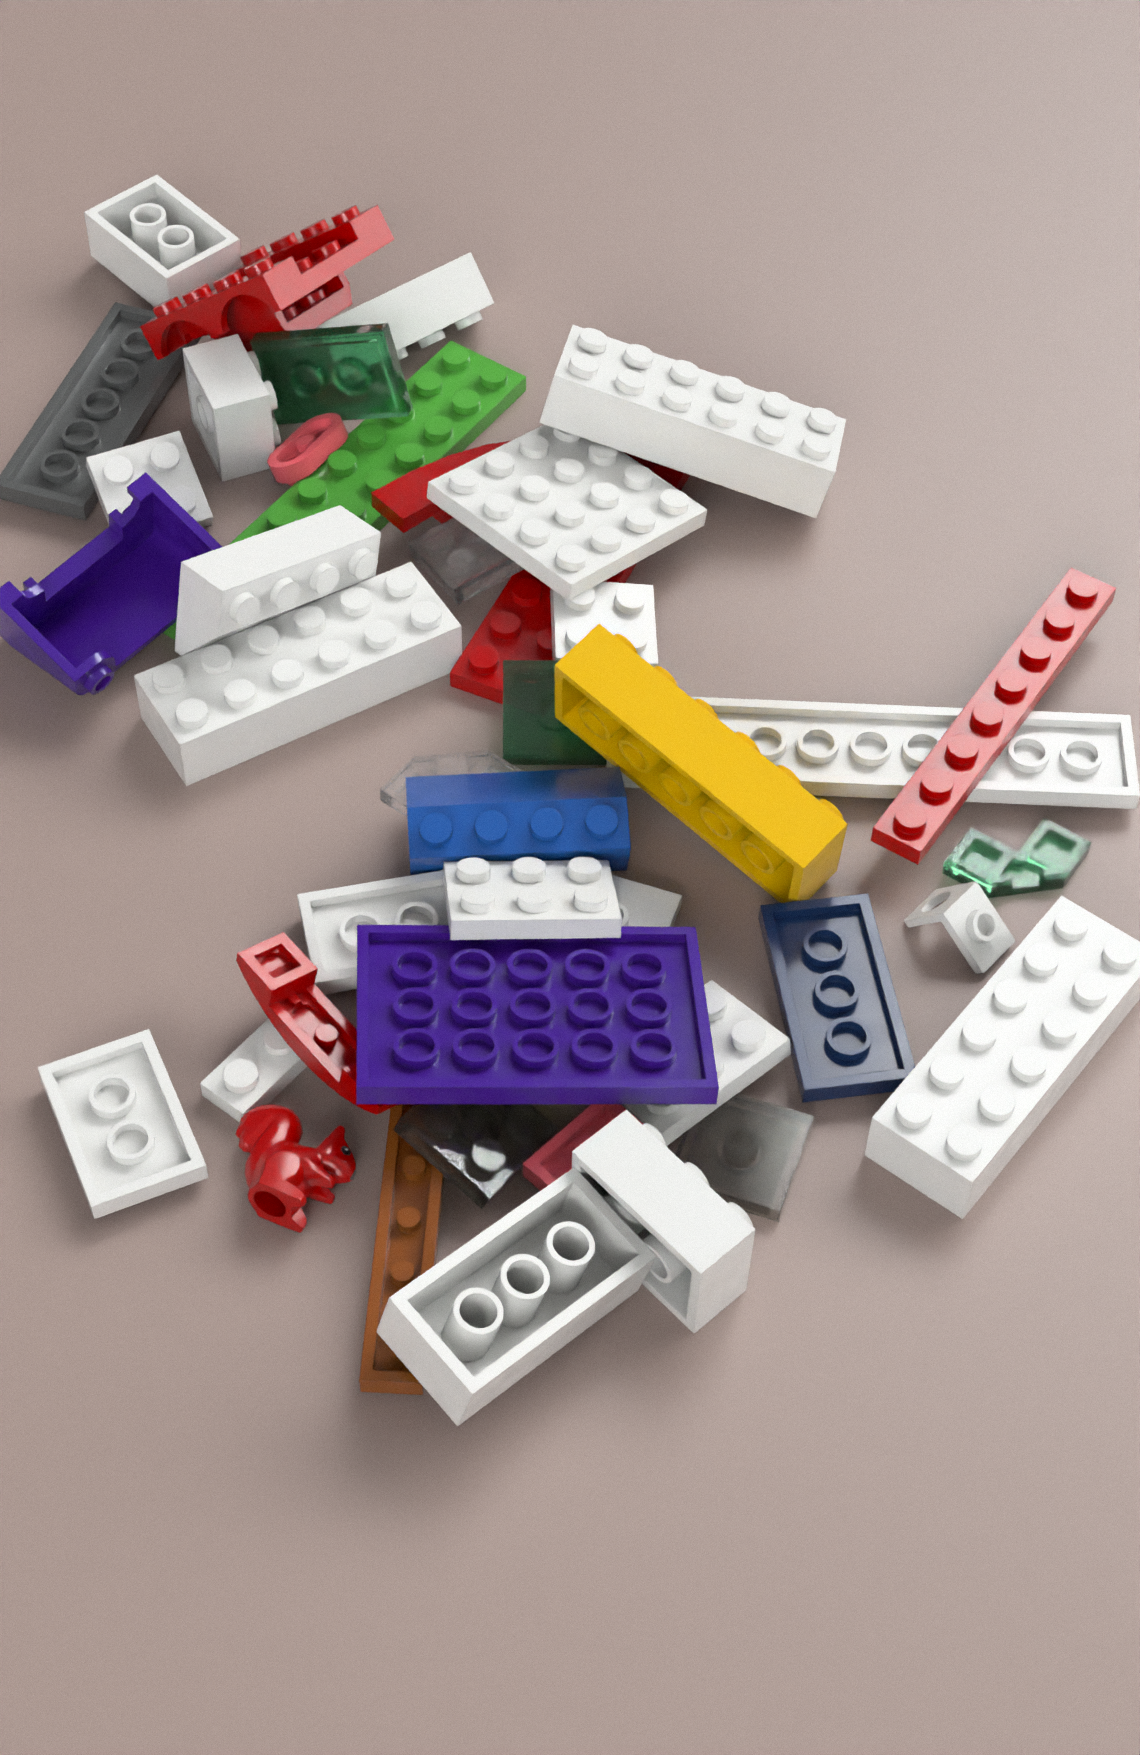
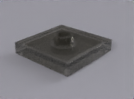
(749, 1152)

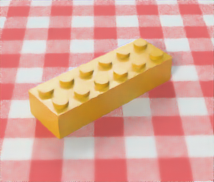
(698, 767)

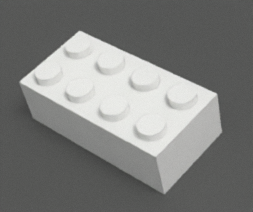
(514, 1295)

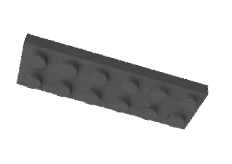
(93, 411)

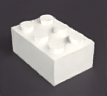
(160, 241)
(694, 1233)

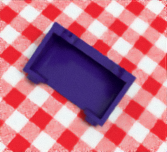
(108, 594)

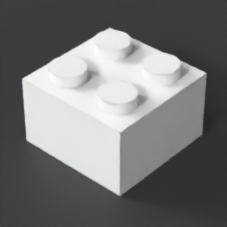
(231, 406)

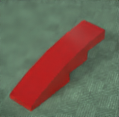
(405, 498)

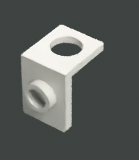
(968, 920)

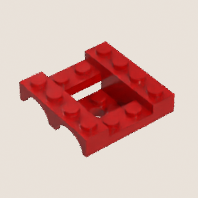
(274, 290)

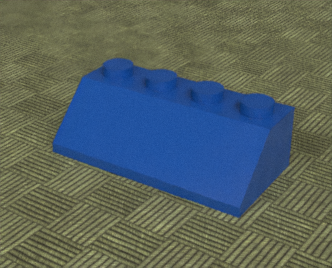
(518, 816)

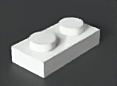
(253, 1073)

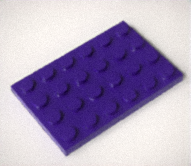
(532, 1019)

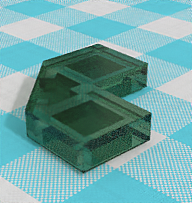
(1040, 865)

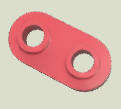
(307, 448)

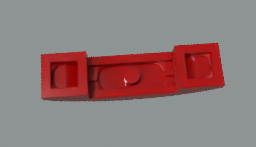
(302, 1014)

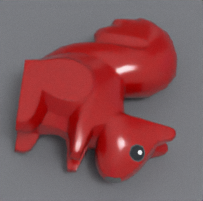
(286, 1172)

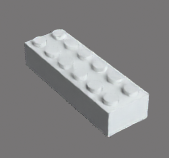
(694, 421)
(298, 672)
(1008, 1057)

